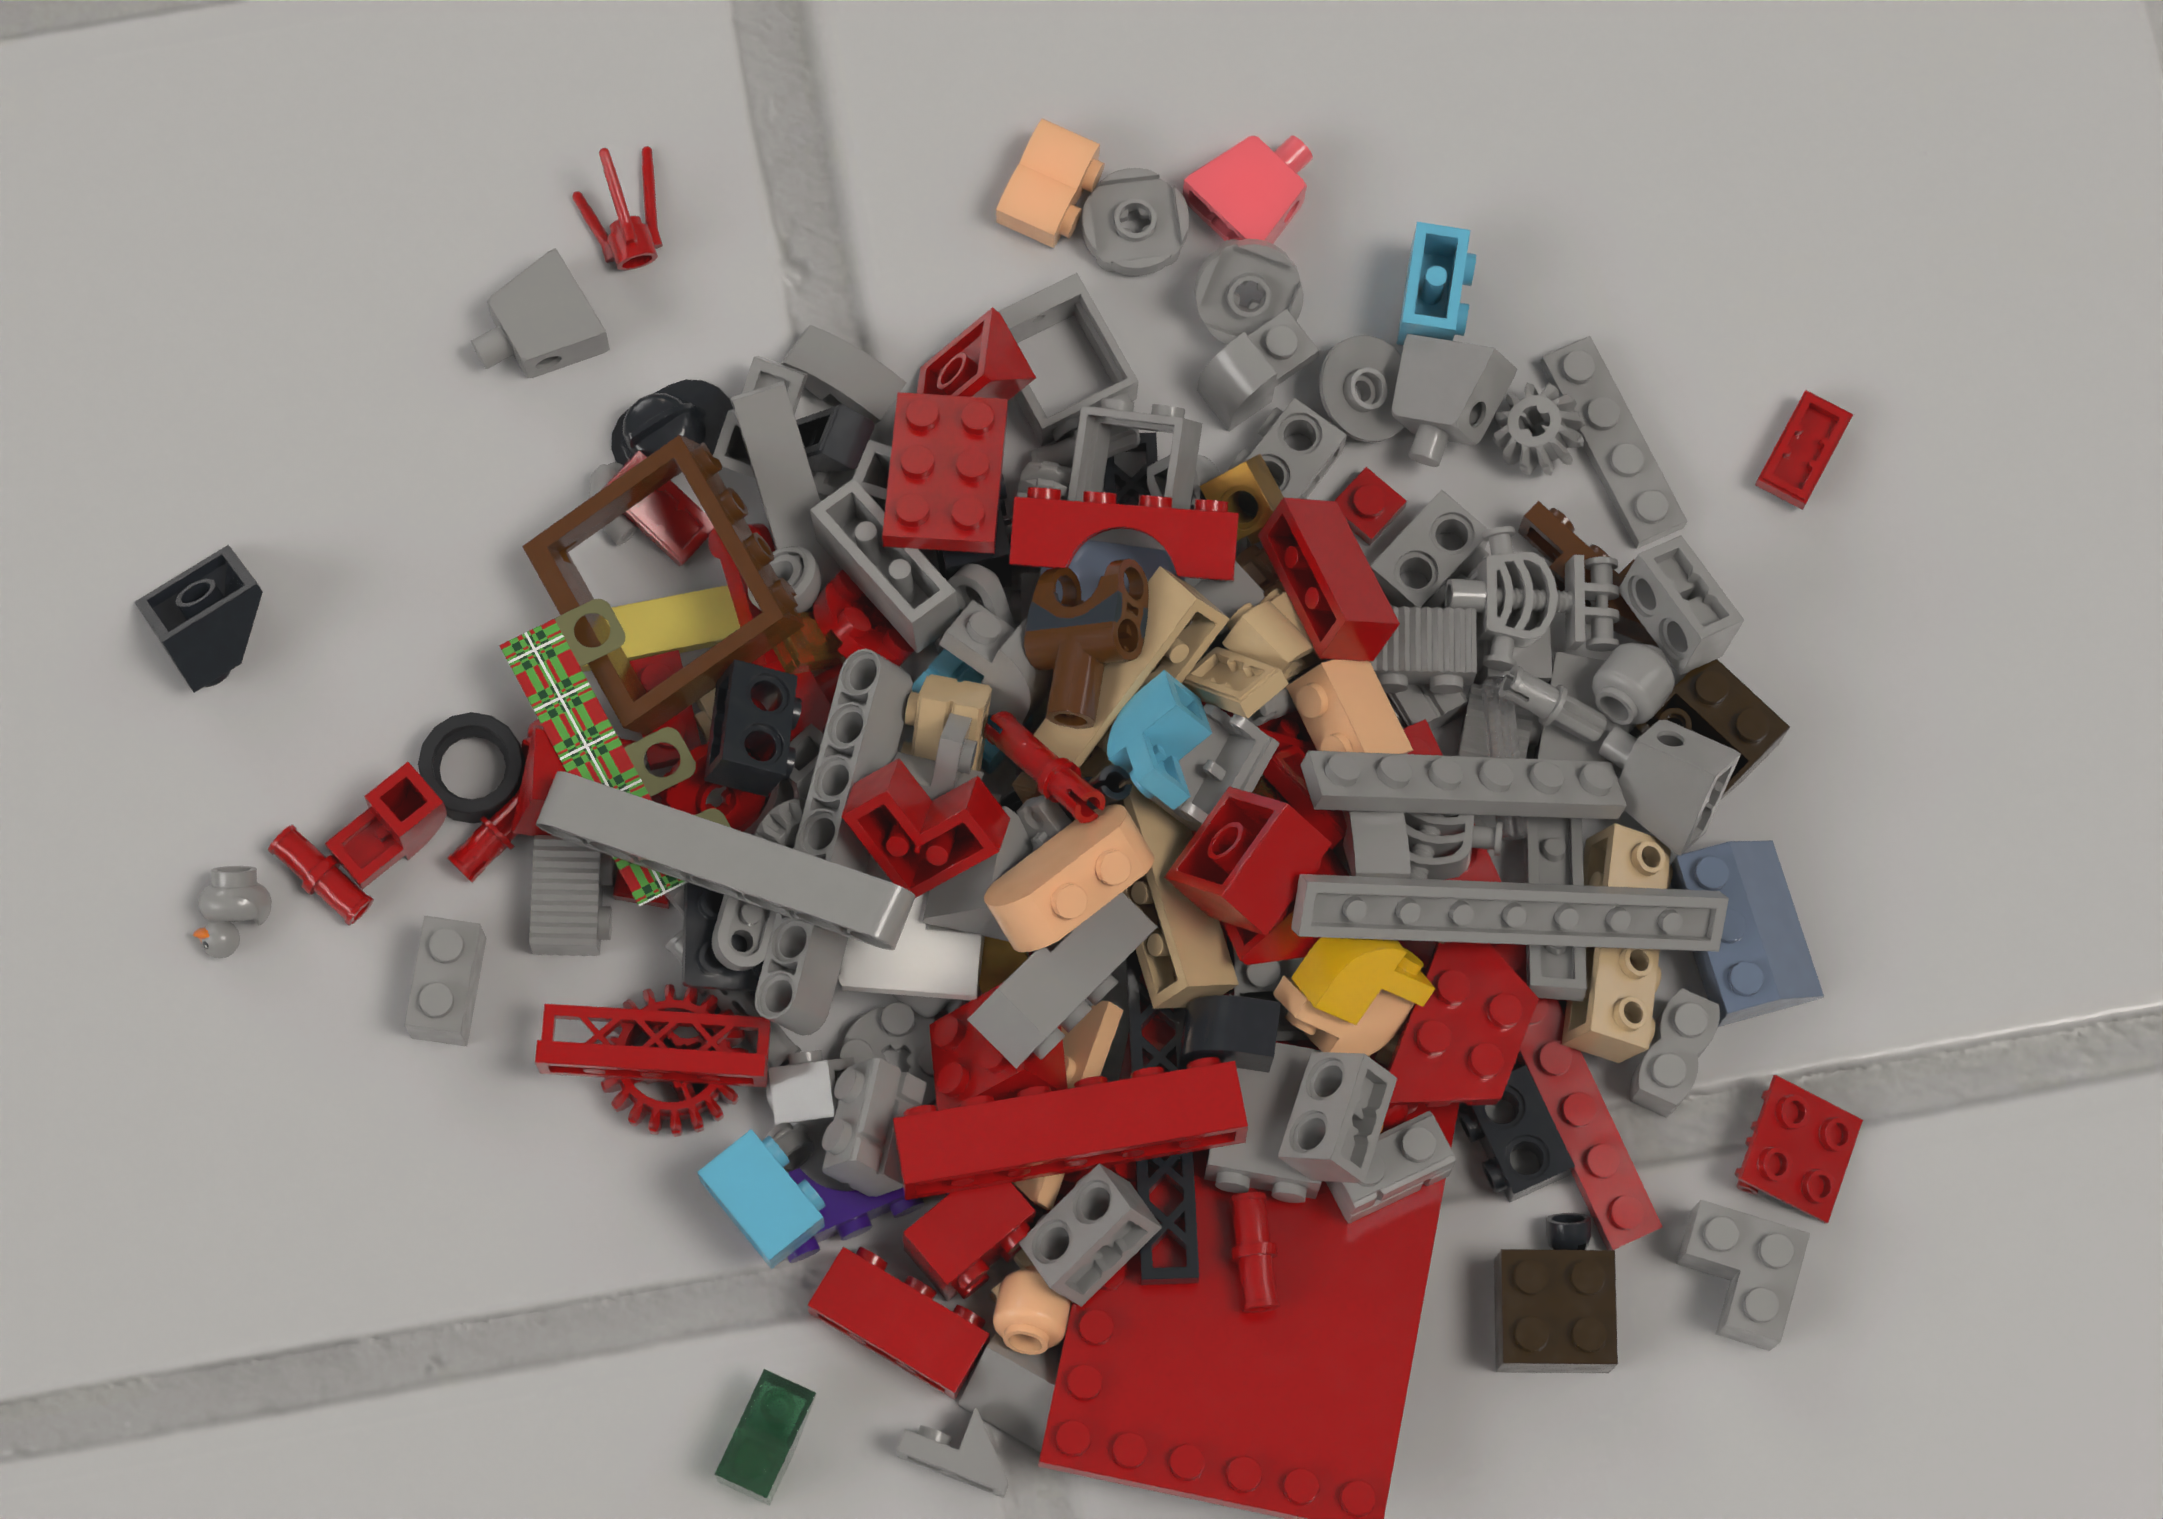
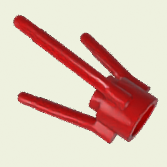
(630, 241)

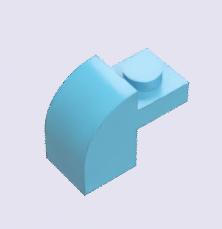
(1154, 734)

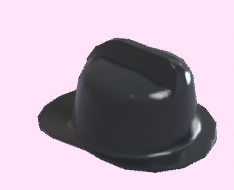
(682, 408)

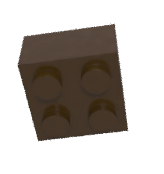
(1555, 1311)

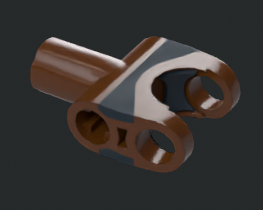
(1084, 636)

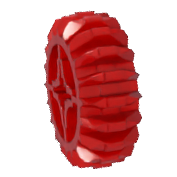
(690, 1104)

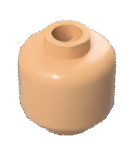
(1030, 1313)

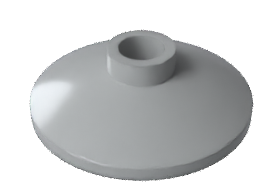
(1374, 369)

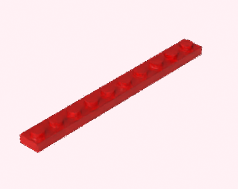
(1568, 1088)

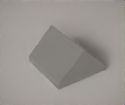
(960, 900)
(1014, 1390)

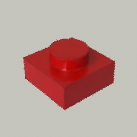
(1370, 505)

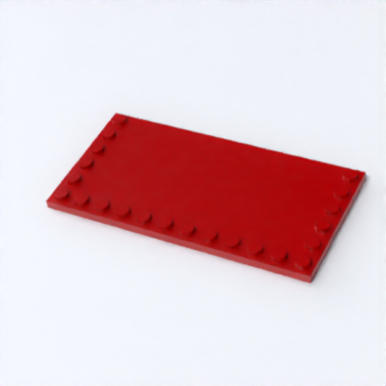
(1259, 1408)

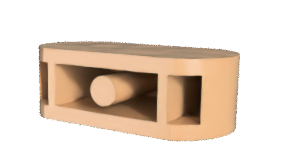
(1068, 879)

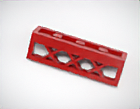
(648, 1061)

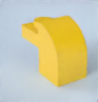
(1349, 973)

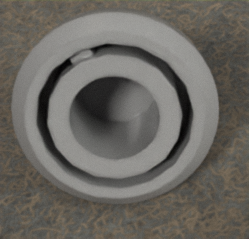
(801, 572)

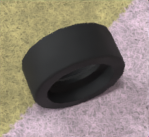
(462, 727)

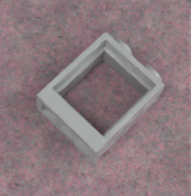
(1049, 308)
(1093, 447)

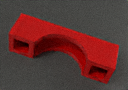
(1052, 530)

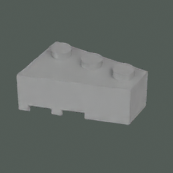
(1057, 980)

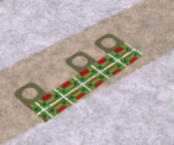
(550, 673)

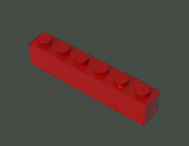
(1070, 1128)

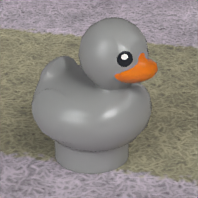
(230, 898)

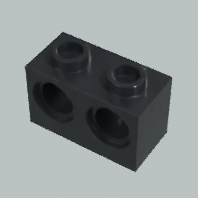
(742, 725)
(1530, 1130)

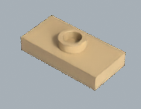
(1234, 681)

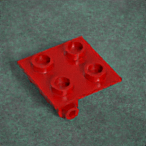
(1798, 1149)

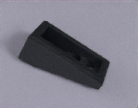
(835, 438)

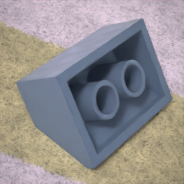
(1762, 947)

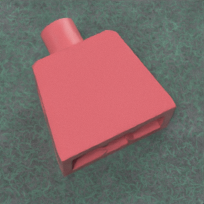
(1250, 189)

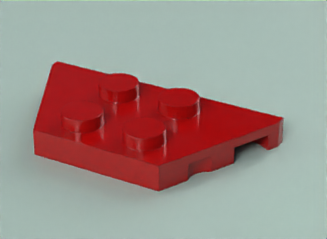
(1465, 1033)

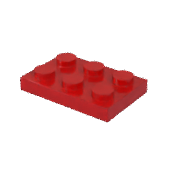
(945, 473)

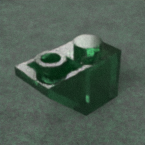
(766, 1437)

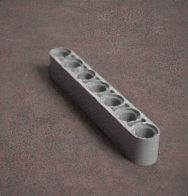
(857, 740)
(726, 860)

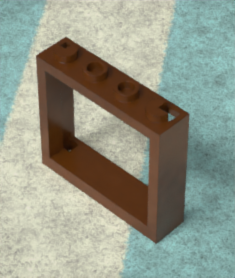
(779, 619)

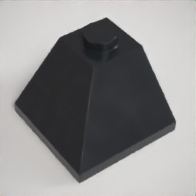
(205, 617)

